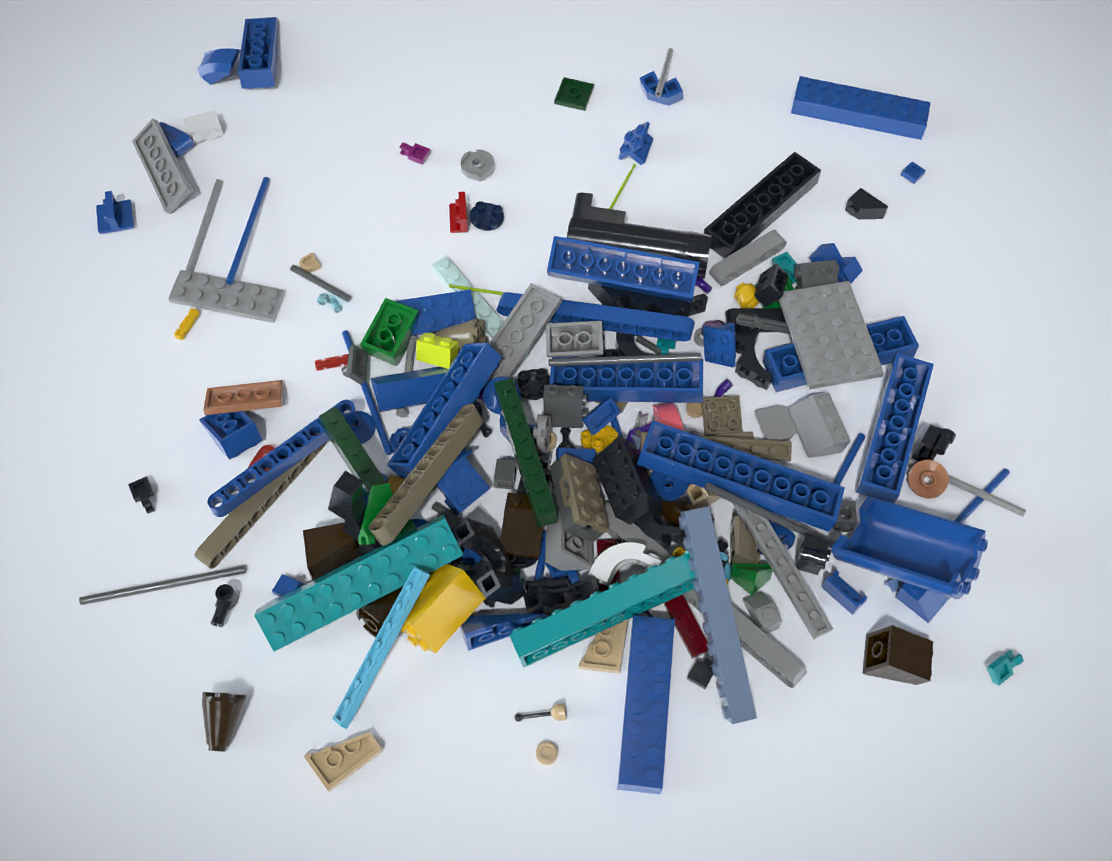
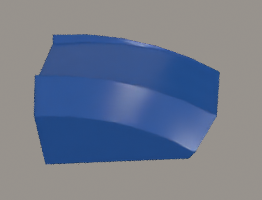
(217, 64)

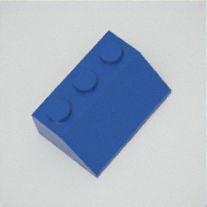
(921, 601)

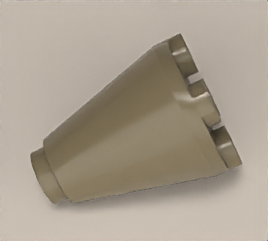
(466, 332)

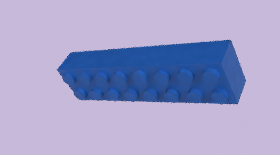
(861, 108)
(622, 268)
(887, 336)
(635, 381)
(456, 389)
(895, 428)
(646, 705)

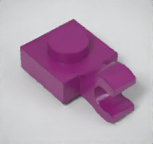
(415, 153)

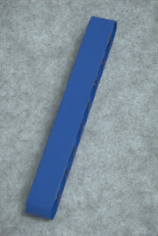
(278, 466)

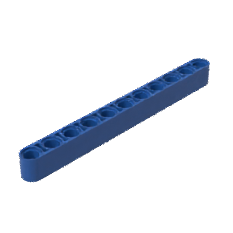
(613, 318)

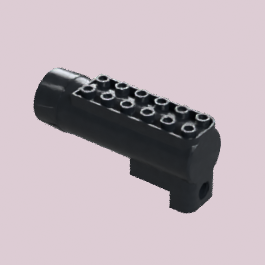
(610, 229)

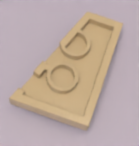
(606, 650)
(341, 761)

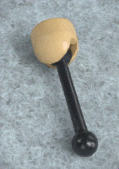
(557, 712)

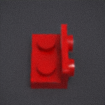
(458, 214)

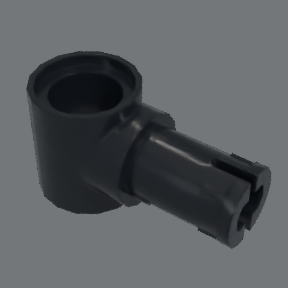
(223, 605)

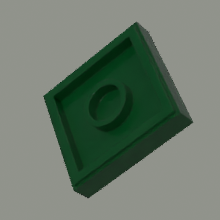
(574, 94)

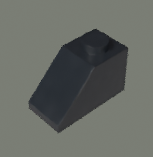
(865, 206)

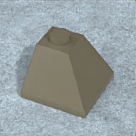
(742, 545)

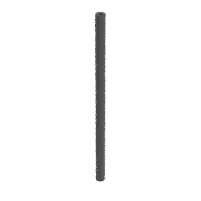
(624, 359)
(764, 513)
(162, 585)

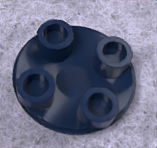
(486, 216)

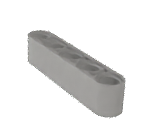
(747, 257)

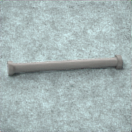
(408, 367)

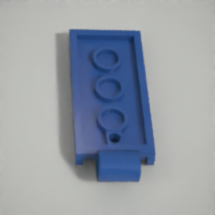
(440, 311)

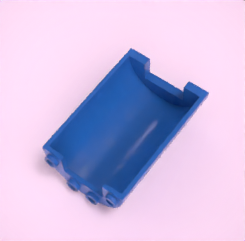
(914, 548)

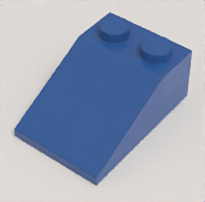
(231, 432)

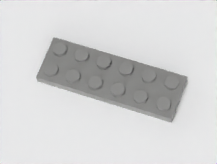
(161, 166)
(236, 299)
(522, 329)

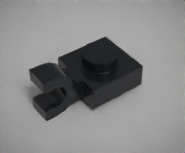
(141, 491)
(702, 672)

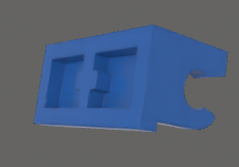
(844, 593)

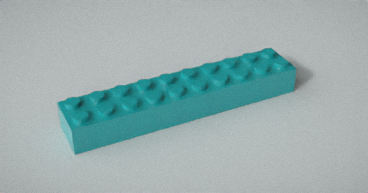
(357, 583)
(603, 610)

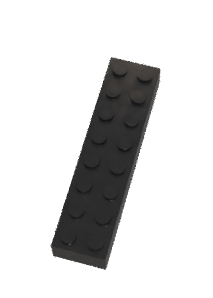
(762, 205)

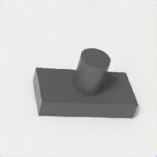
(357, 365)

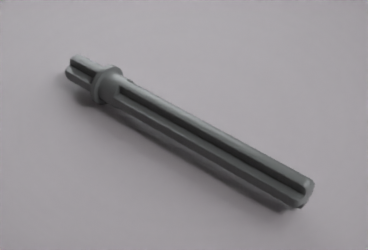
(762, 323)

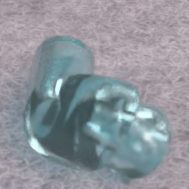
(332, 300)

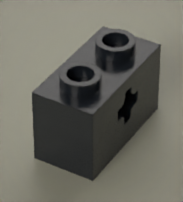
(771, 285)

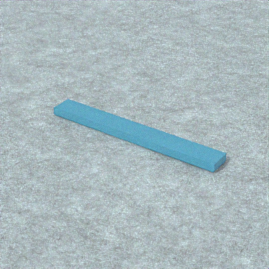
(380, 647)

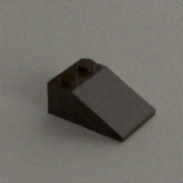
(519, 528)

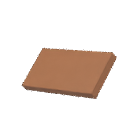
(243, 397)

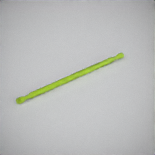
(622, 186)
(476, 289)

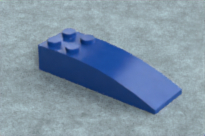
(258, 53)

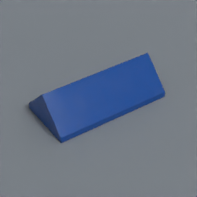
(406, 388)

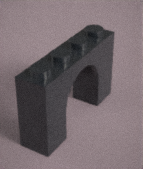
(501, 581)

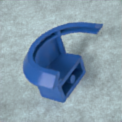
(461, 483)

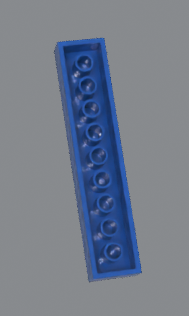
(742, 474)

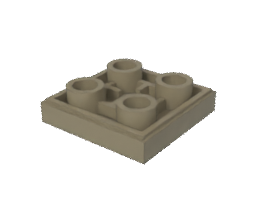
(721, 415)

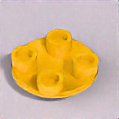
(600, 440)

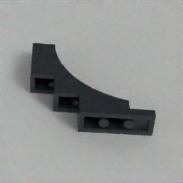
(349, 504)

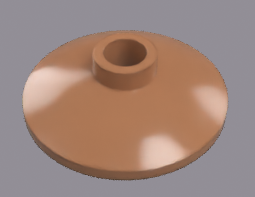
(935, 472)

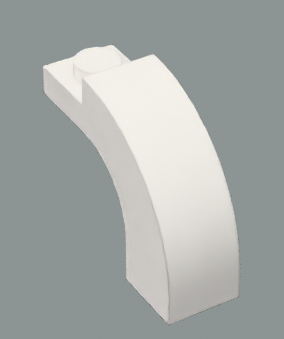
(618, 556)

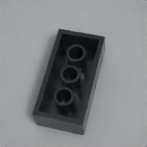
(624, 481)

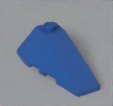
(490, 628)

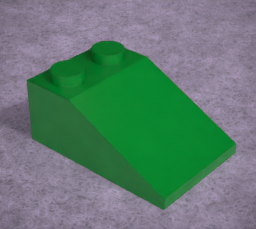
(389, 331)

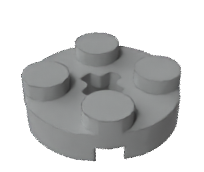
(477, 172)
(541, 433)

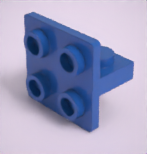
(637, 144)
(114, 214)
(720, 344)

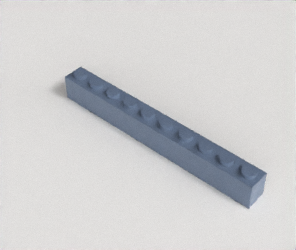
(718, 615)

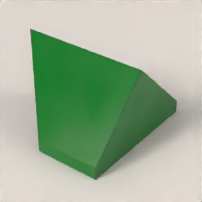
(751, 576)

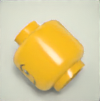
(745, 295)

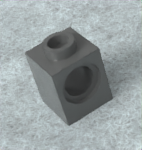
(505, 473)
(848, 509)

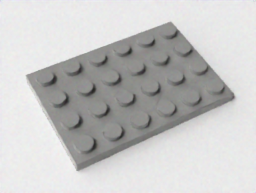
(830, 335)

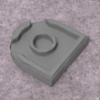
(775, 423)

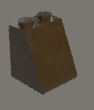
(328, 549)
(898, 656)

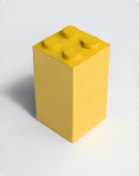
(441, 608)

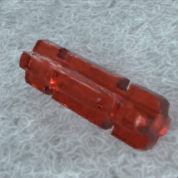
(331, 362)

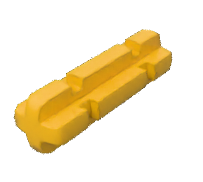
(186, 324)

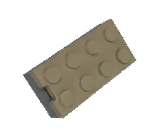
(579, 498)

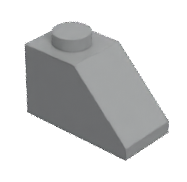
(763, 612)

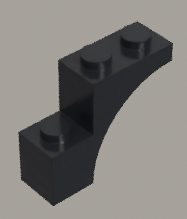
(748, 365)

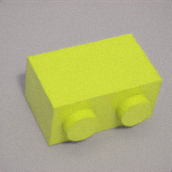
(436, 350)

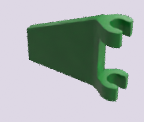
(377, 499)

